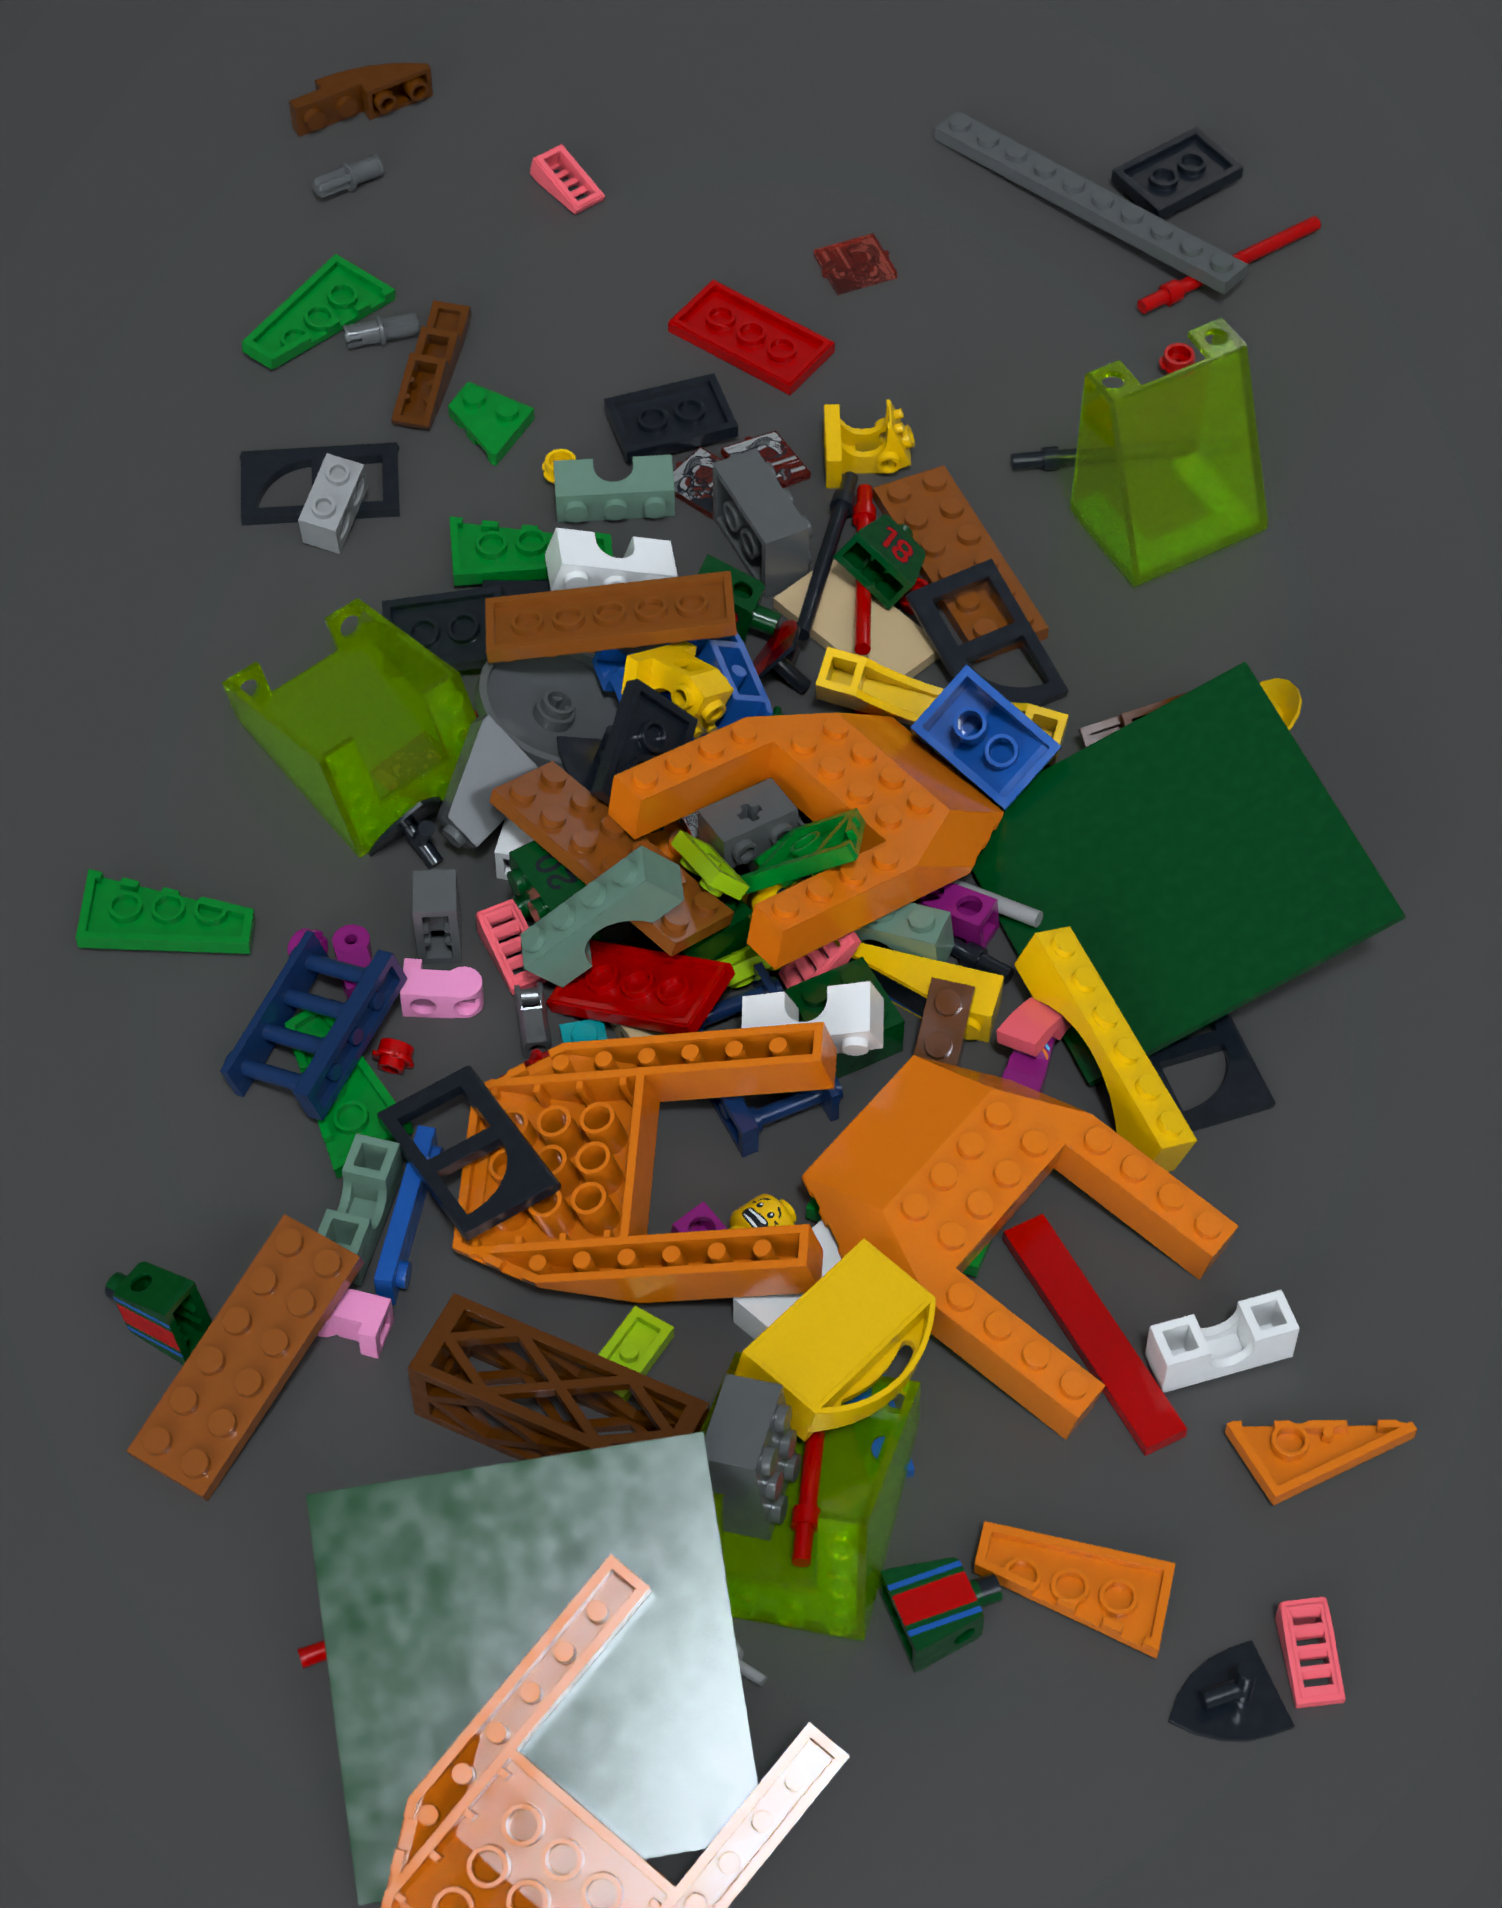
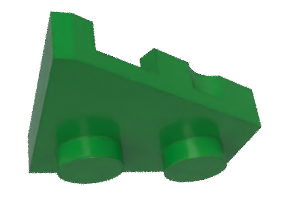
(490, 419)

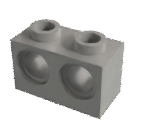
(333, 503)

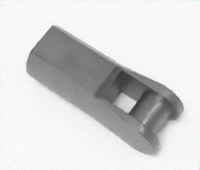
(532, 1020)

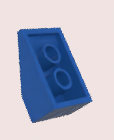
(985, 738)

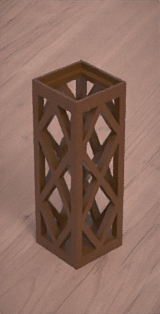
(441, 1387)

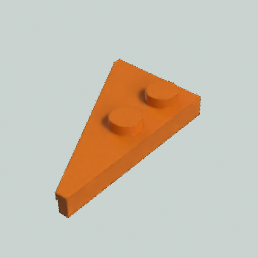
(1302, 1455)

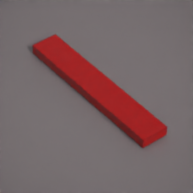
(1094, 1334)

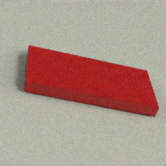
(751, 337)
(644, 989)

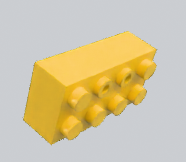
(843, 1341)

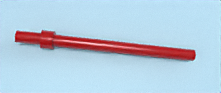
(1174, 290)
(863, 514)
(806, 1512)

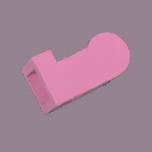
(440, 992)
(361, 1319)

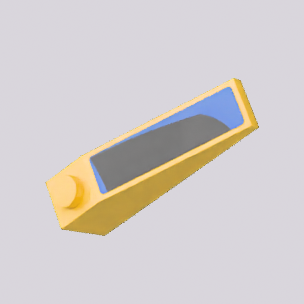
(908, 980)

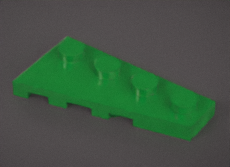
(317, 310)
(502, 552)
(143, 918)
(357, 1102)

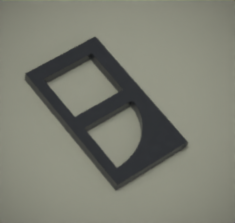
(265, 467)
(956, 657)
(1243, 1087)
(526, 1174)

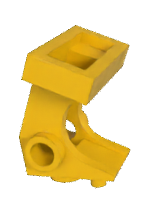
(884, 445)
(692, 682)

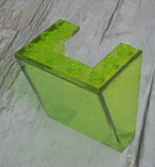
(1171, 461)
(362, 726)
(854, 1529)

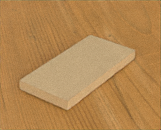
(894, 637)

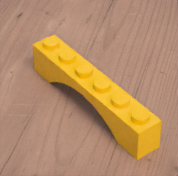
(877, 690)
(1143, 1109)

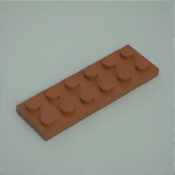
(953, 542)
(610, 617)
(589, 842)
(245, 1357)

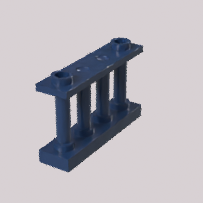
(339, 1049)
(744, 1122)

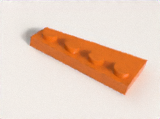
(1089, 1583)

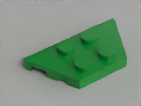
(808, 851)

